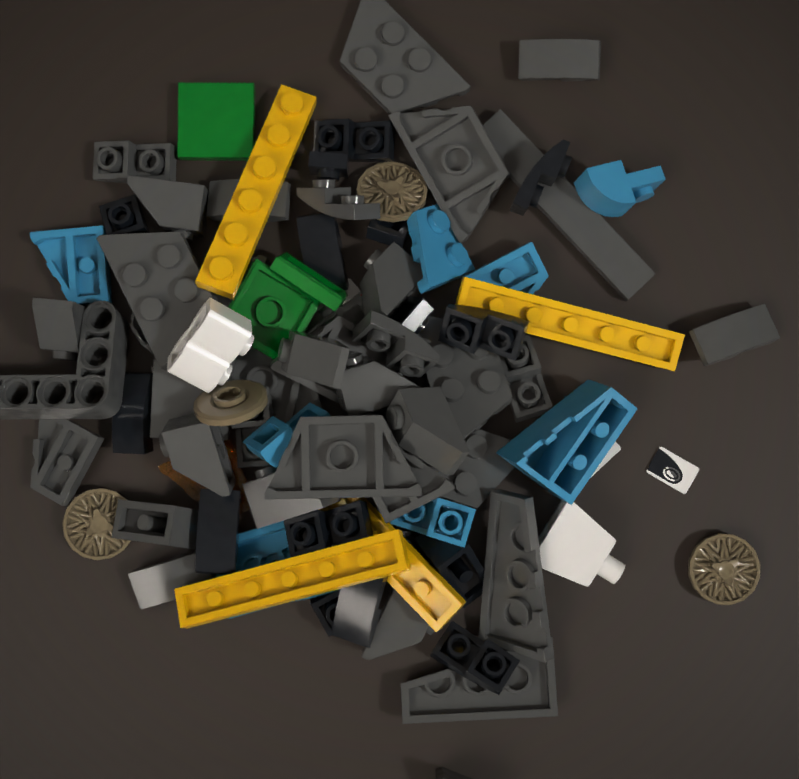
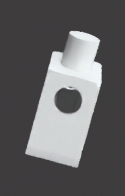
(578, 547)

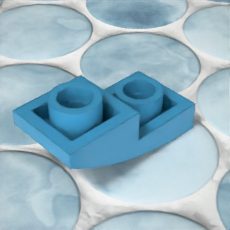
(440, 520)

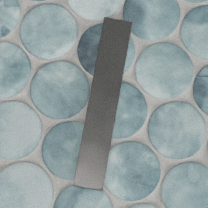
(569, 214)

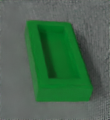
(309, 281)

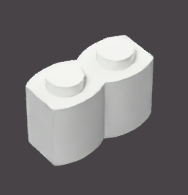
(210, 346)

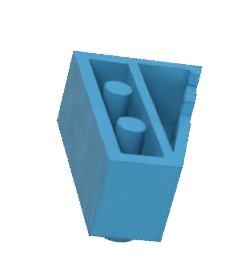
(570, 439)

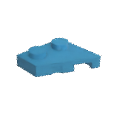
(436, 248)
(77, 262)
(516, 270)

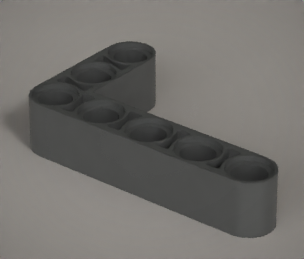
(84, 384)

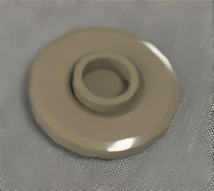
(395, 187)
(231, 403)
(90, 524)
(724, 569)

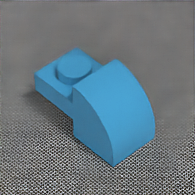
(612, 191)
(274, 435)

